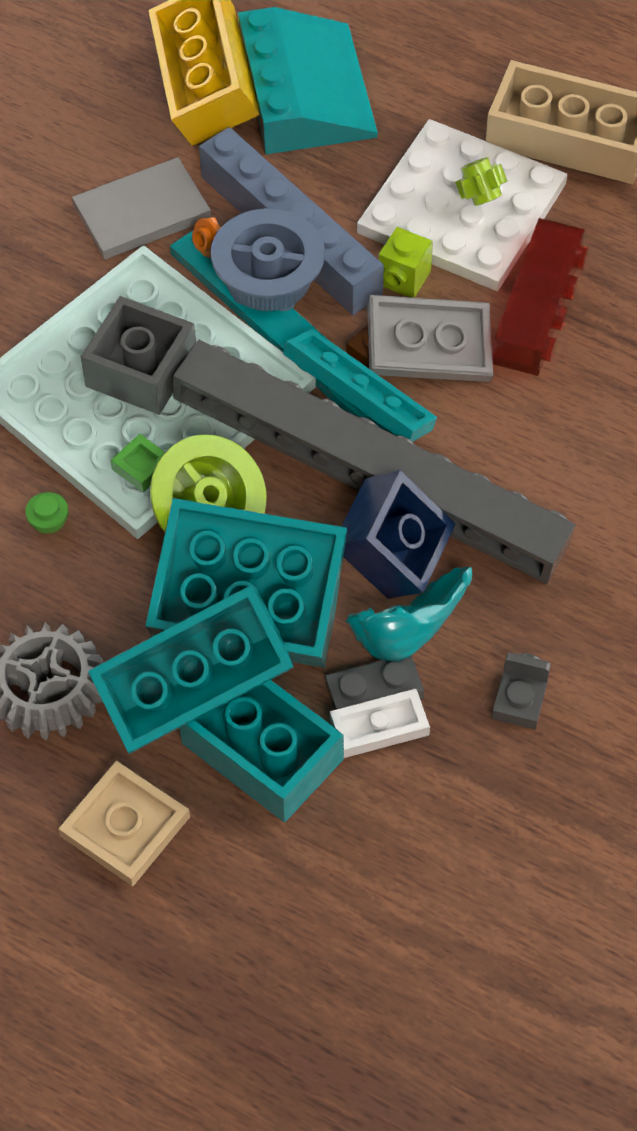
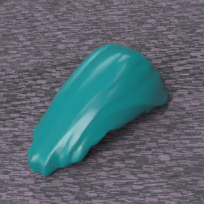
(402, 629)

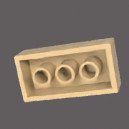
(566, 121)

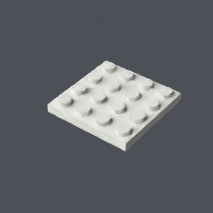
(466, 238)

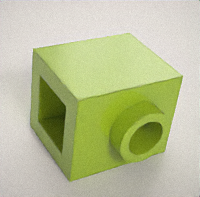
(406, 262)

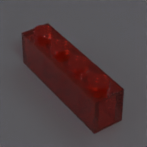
(539, 296)

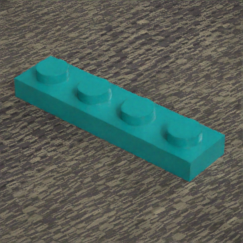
(359, 385)

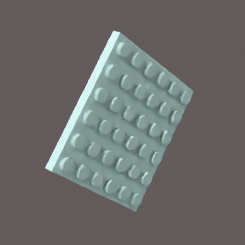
(84, 429)

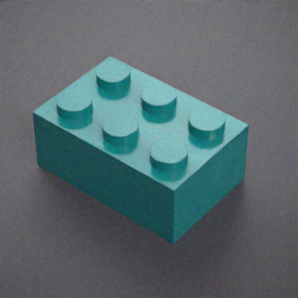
(267, 747)

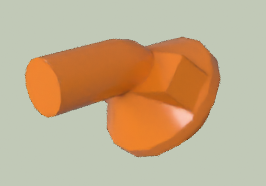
(204, 233)

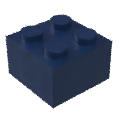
(395, 534)

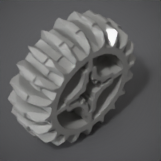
(57, 700)

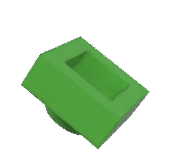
(137, 462)

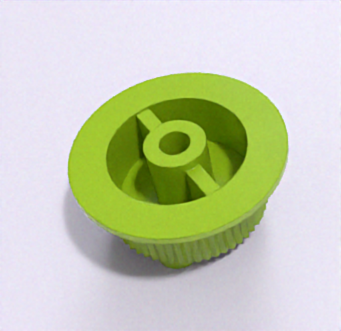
(207, 472)

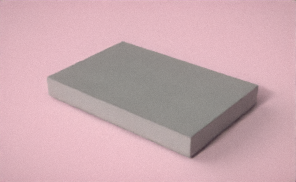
(141, 208)
(429, 338)

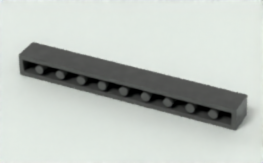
(355, 449)

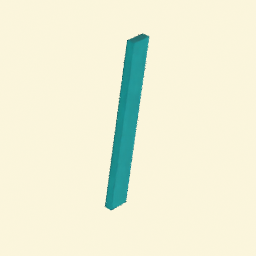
(272, 325)

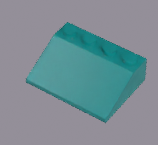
(305, 80)
(224, 549)

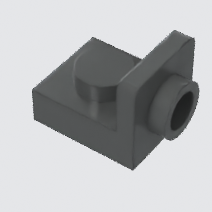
(521, 690)

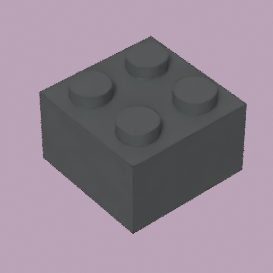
(137, 354)

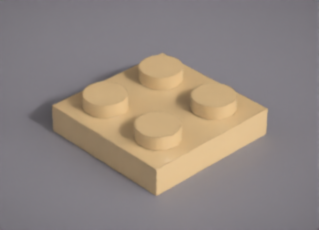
(124, 823)

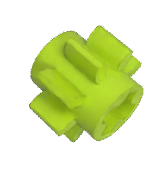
(481, 181)

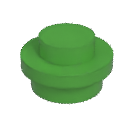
(47, 512)

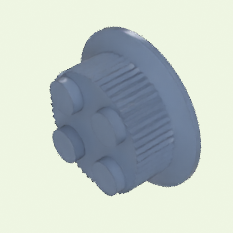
(268, 258)

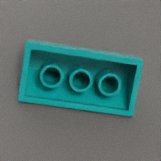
(191, 668)

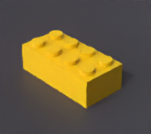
(203, 66)

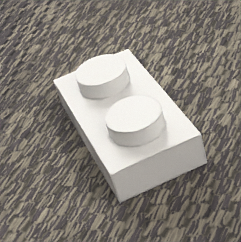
(381, 722)

